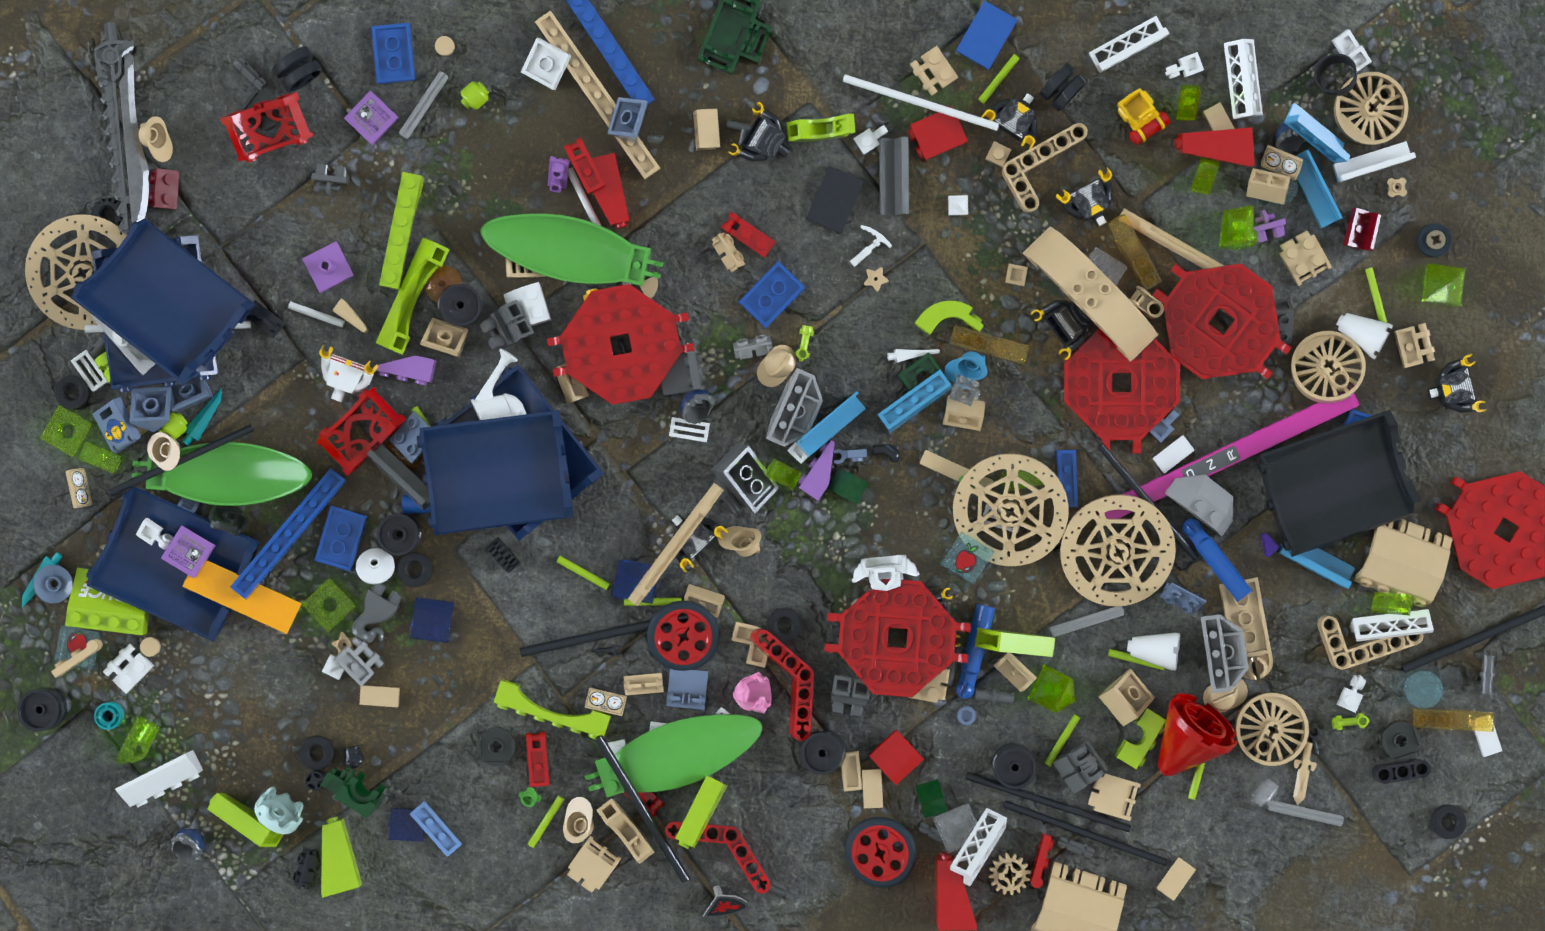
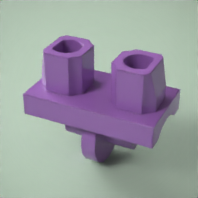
(558, 174)
(1276, 226)

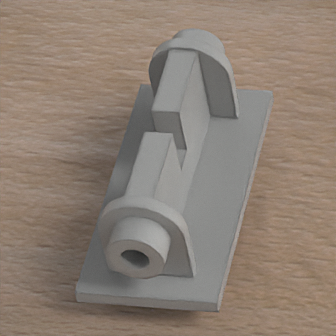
(744, 347)

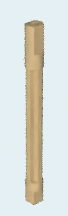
(1170, 241)
(675, 544)

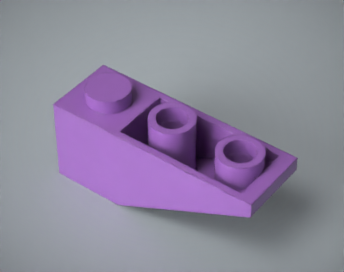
(412, 367)
(819, 476)

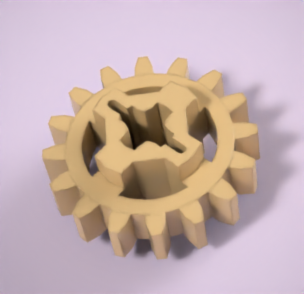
(1000, 874)

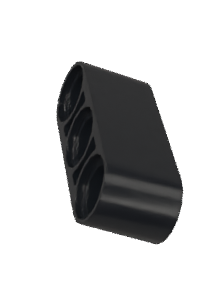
(1409, 774)

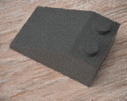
(745, 477)

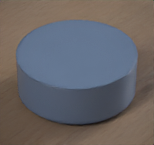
(966, 715)

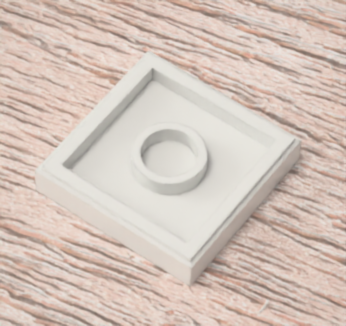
(546, 63)

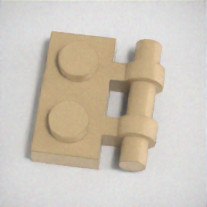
(939, 68)
(1409, 347)

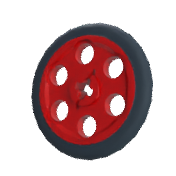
(669, 614)
(864, 871)

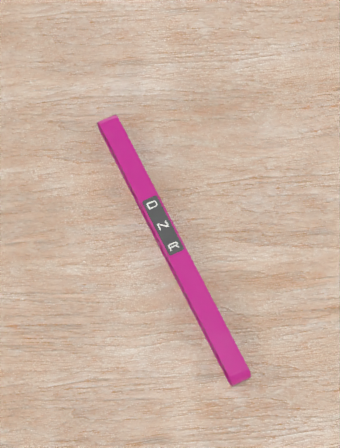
(1244, 448)

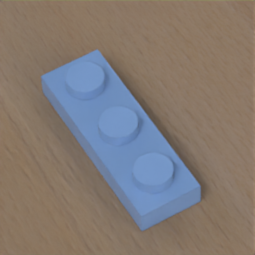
(435, 828)

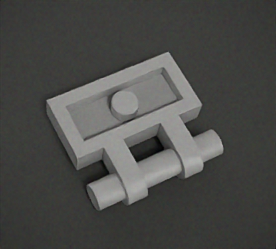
(354, 665)

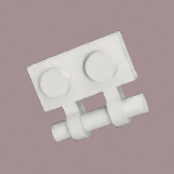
(132, 673)

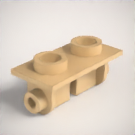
(733, 258)
(643, 684)

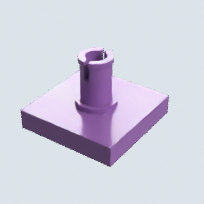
(328, 267)

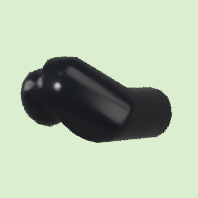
(888, 450)

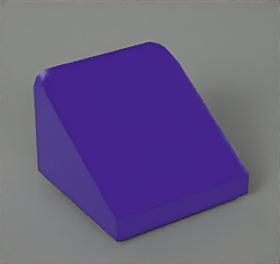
(1268, 544)

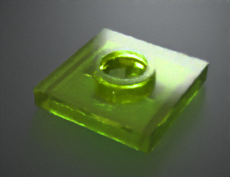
(53, 435)
(314, 605)

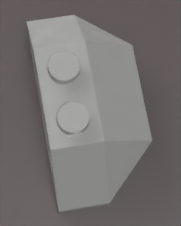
(795, 409)
(1204, 501)
(1224, 652)

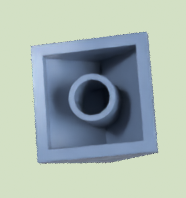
(627, 118)
(189, 394)
(150, 407)

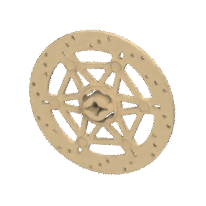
(34, 265)
(1030, 466)
(1098, 580)

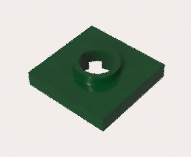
(925, 363)

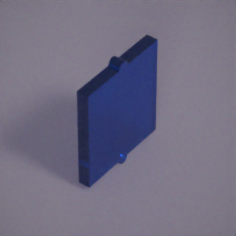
(403, 826)

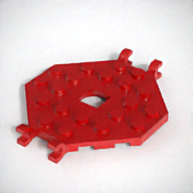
(1241, 296)
(615, 313)
(1121, 414)
(1477, 516)
(894, 669)

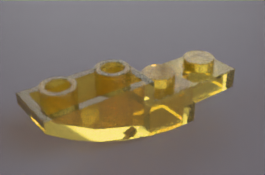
(1134, 252)
(989, 345)
(1453, 719)

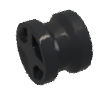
(312, 781)

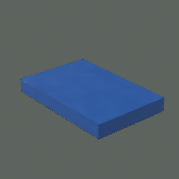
(986, 35)
(393, 53)
(772, 294)
(341, 538)

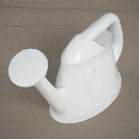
(500, 406)

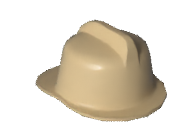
(156, 137)
(776, 366)
(164, 451)
(741, 540)
(1226, 700)
(578, 820)

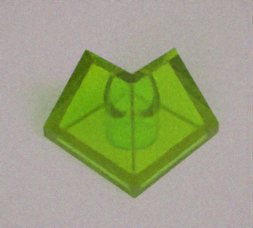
(1443, 284)
(1053, 690)

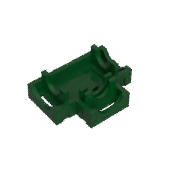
(734, 35)
(351, 791)

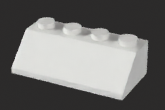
(164, 777)

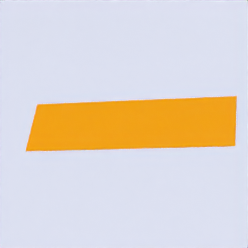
(262, 605)

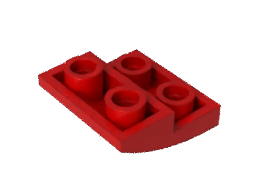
(896, 757)

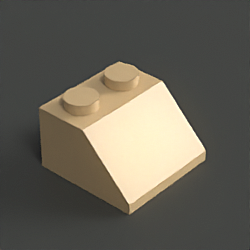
(1127, 697)

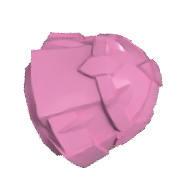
(753, 693)

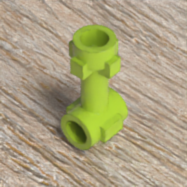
(806, 331)
(1360, 720)

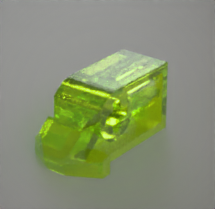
(142, 734)

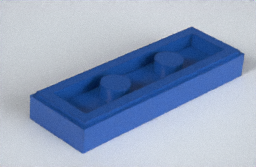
(1068, 474)

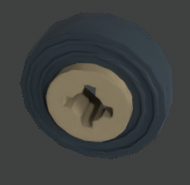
(1428, 243)

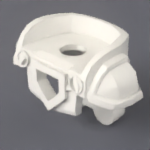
(887, 568)

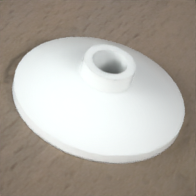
(378, 573)

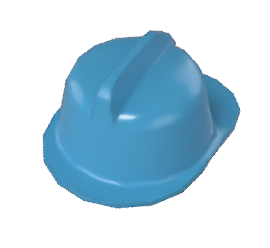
(969, 365)

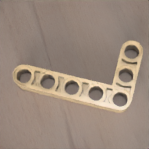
(1038, 159)
(1366, 647)

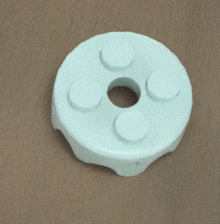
(288, 812)

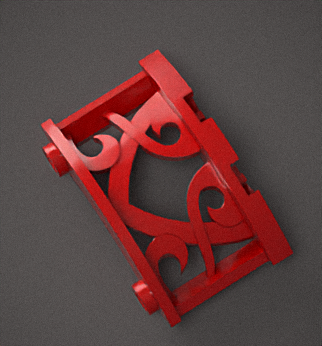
(285, 104)
(356, 457)

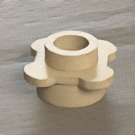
(1392, 191)

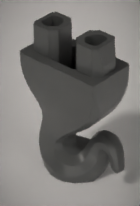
(376, 610)

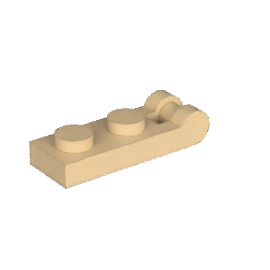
(77, 657)

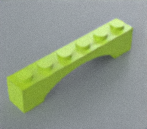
(402, 222)
(396, 327)
(512, 697)

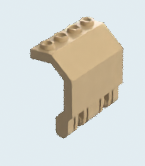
(1406, 562)
(1079, 905)

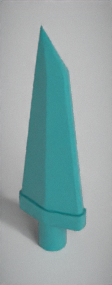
(200, 422)
(30, 592)

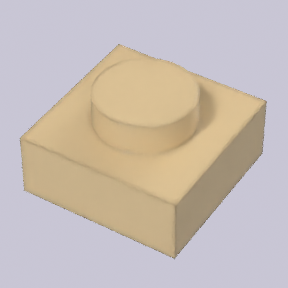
(998, 154)
(1016, 275)

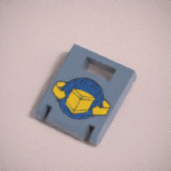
(116, 427)

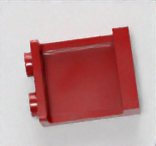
(936, 135)

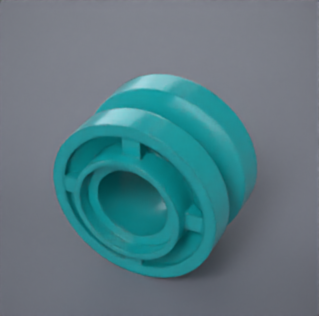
(100, 715)

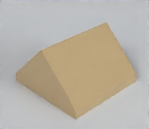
(445, 337)

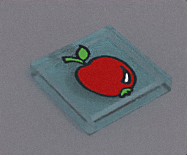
(967, 557)
(72, 639)

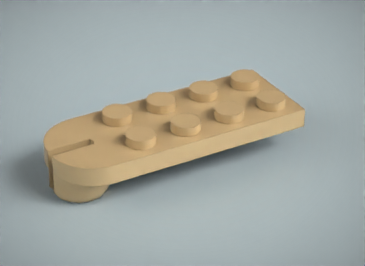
(1250, 617)

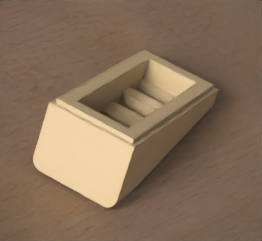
(509, 271)
(347, 313)

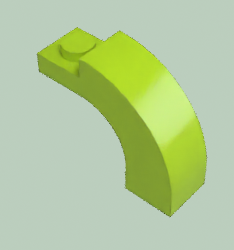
(820, 129)
(947, 309)

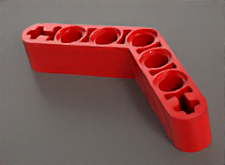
(797, 683)
(733, 845)

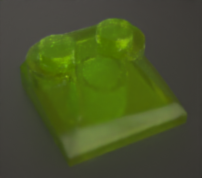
(1238, 229)

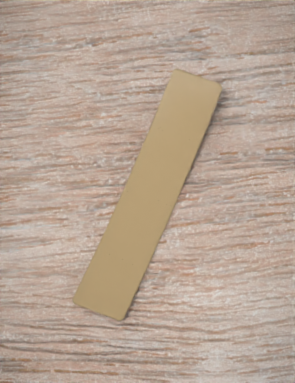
(947, 467)

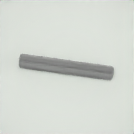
(423, 105)
(1086, 621)
(1306, 813)

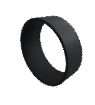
(1329, 60)

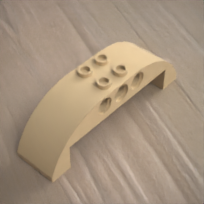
(1091, 292)

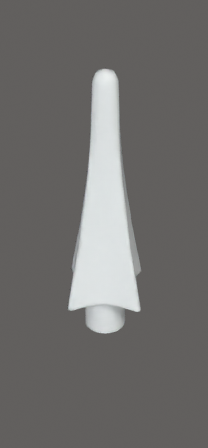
(902, 354)

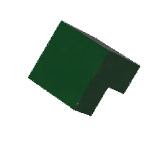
(847, 485)
(931, 798)

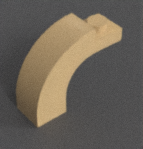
(626, 829)

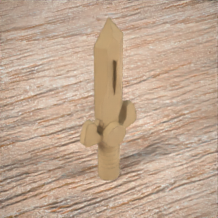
(1303, 773)

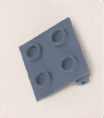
(406, 437)
(1182, 598)
(687, 689)

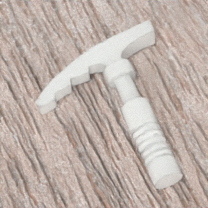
(867, 250)

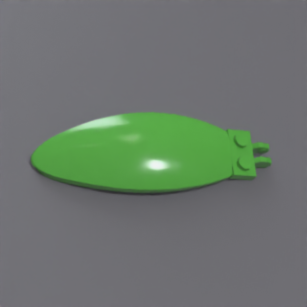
(569, 249)
(231, 475)
(679, 753)

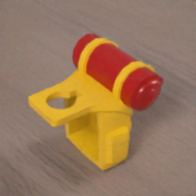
(1142, 116)

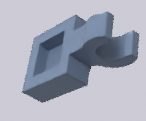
(1164, 428)
(855, 455)

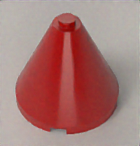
(1192, 735)

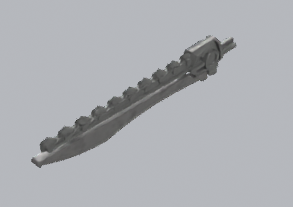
(109, 71)

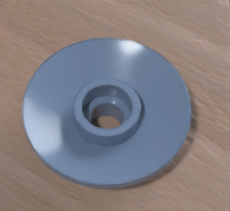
(44, 587)

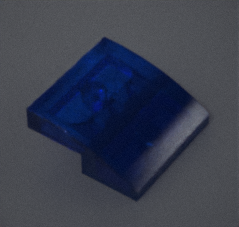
(628, 577)
(432, 620)

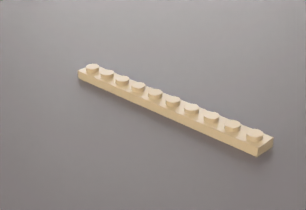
(595, 91)

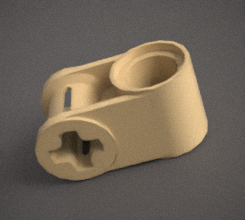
(1145, 301)

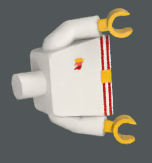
(344, 374)

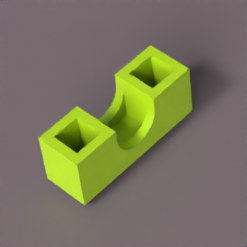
(1135, 753)

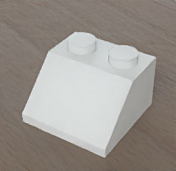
(532, 303)

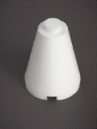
(1366, 332)
(1156, 649)

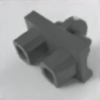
(339, 177)

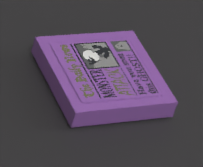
(371, 117)
(188, 552)

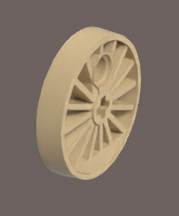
(1363, 105)
(1338, 370)
(1272, 738)

